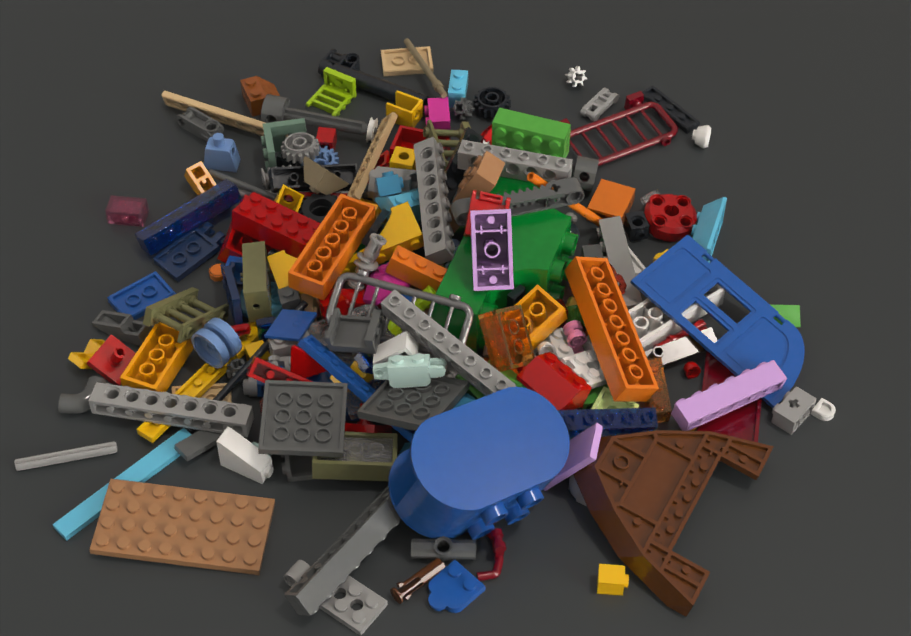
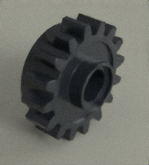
(490, 100)

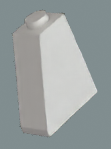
(243, 456)

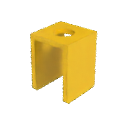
(406, 109)
(403, 158)
(285, 190)

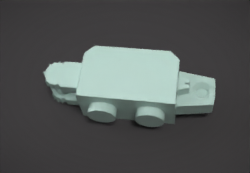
(410, 370)

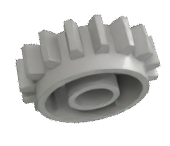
(298, 146)

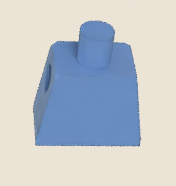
(221, 154)

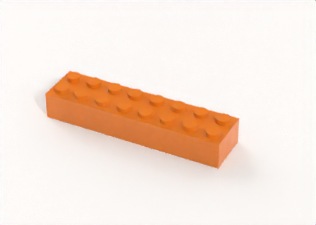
(611, 330)

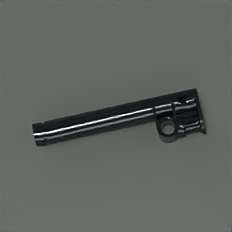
(350, 65)

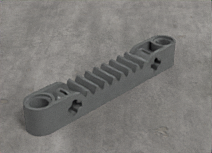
(566, 191)

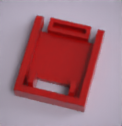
(486, 201)

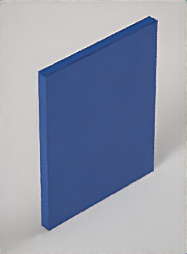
(291, 325)

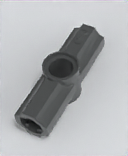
(430, 549)

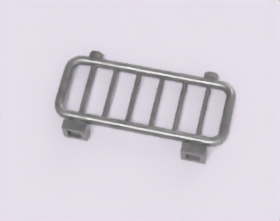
(361, 277)

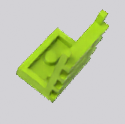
(337, 86)

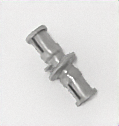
(367, 260)

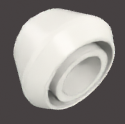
(702, 136)

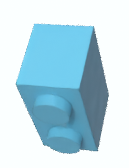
(457, 86)

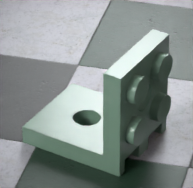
(274, 135)

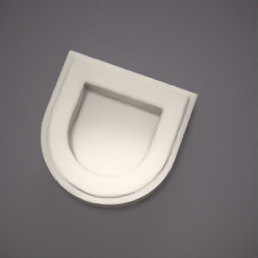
(824, 410)

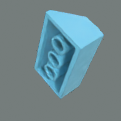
(393, 200)
(709, 225)

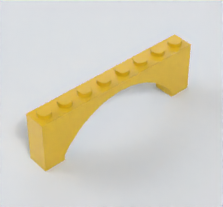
(400, 230)

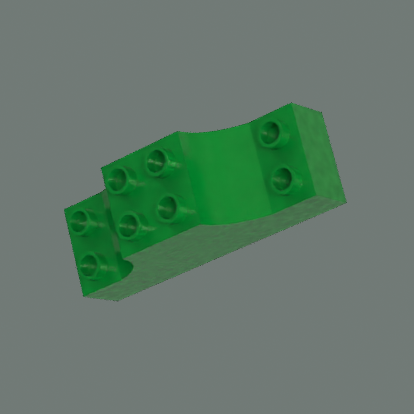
(539, 257)

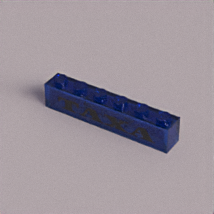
(188, 217)

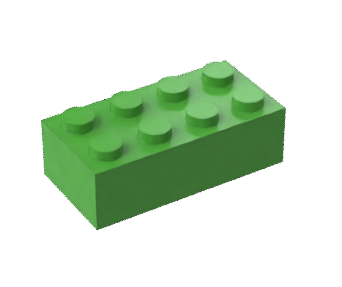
(530, 133)

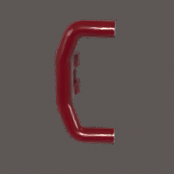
(499, 547)

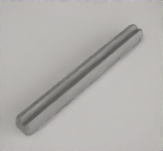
(65, 456)

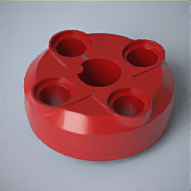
(670, 216)

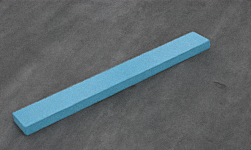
(139, 472)

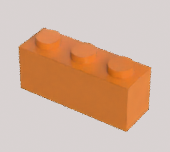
(415, 269)

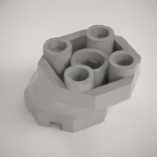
(409, 179)

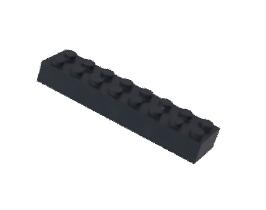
(294, 176)

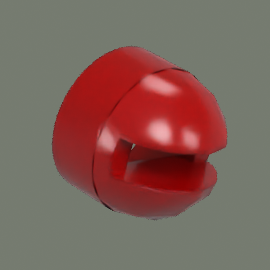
(691, 370)

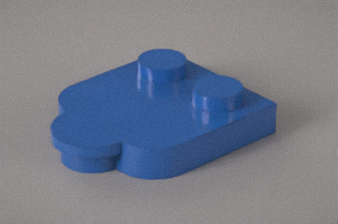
(454, 588)

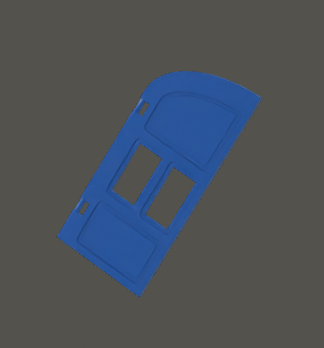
(684, 277)

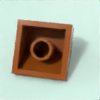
(254, 92)

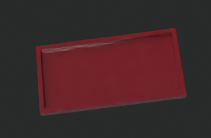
(738, 423)

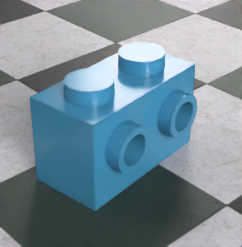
(389, 184)

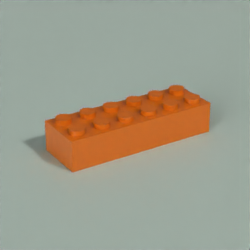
(331, 247)

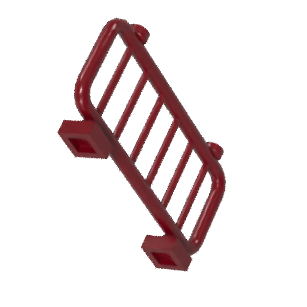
(633, 105)

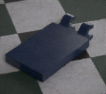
(189, 252)
(230, 286)

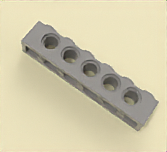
(517, 162)

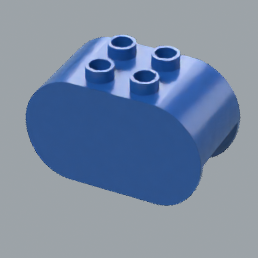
(479, 464)

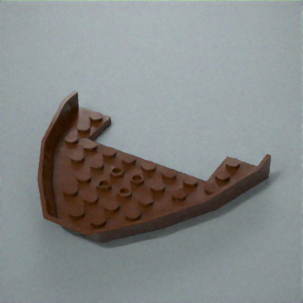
(645, 493)

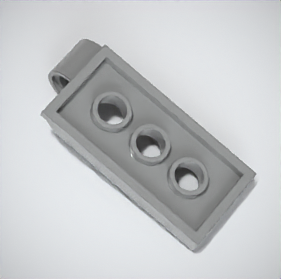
(341, 608)

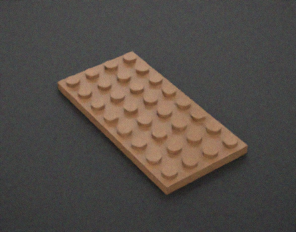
(183, 526)

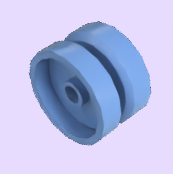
(216, 342)

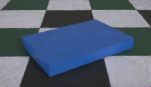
(140, 294)

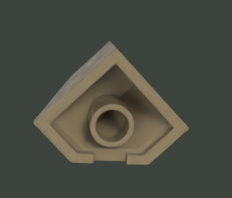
(321, 179)

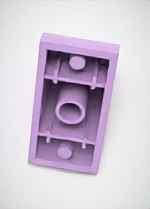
(491, 249)

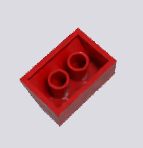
(555, 382)

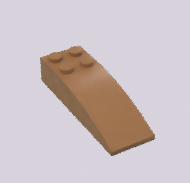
(480, 177)

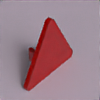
(303, 363)

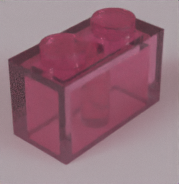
(127, 211)

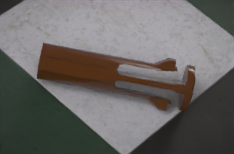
(417, 580)

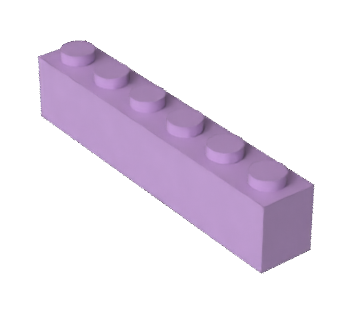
(728, 395)

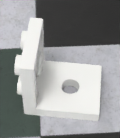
(586, 366)

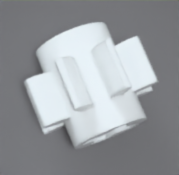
(580, 78)

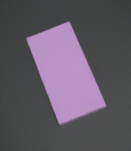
(581, 453)

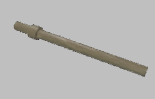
(436, 84)

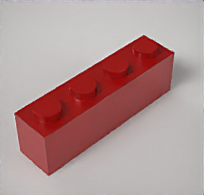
(264, 370)

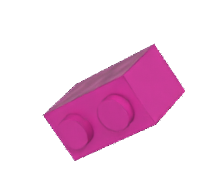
(438, 112)

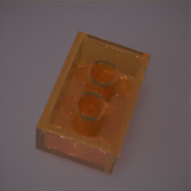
(507, 338)

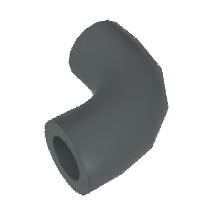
(78, 402)

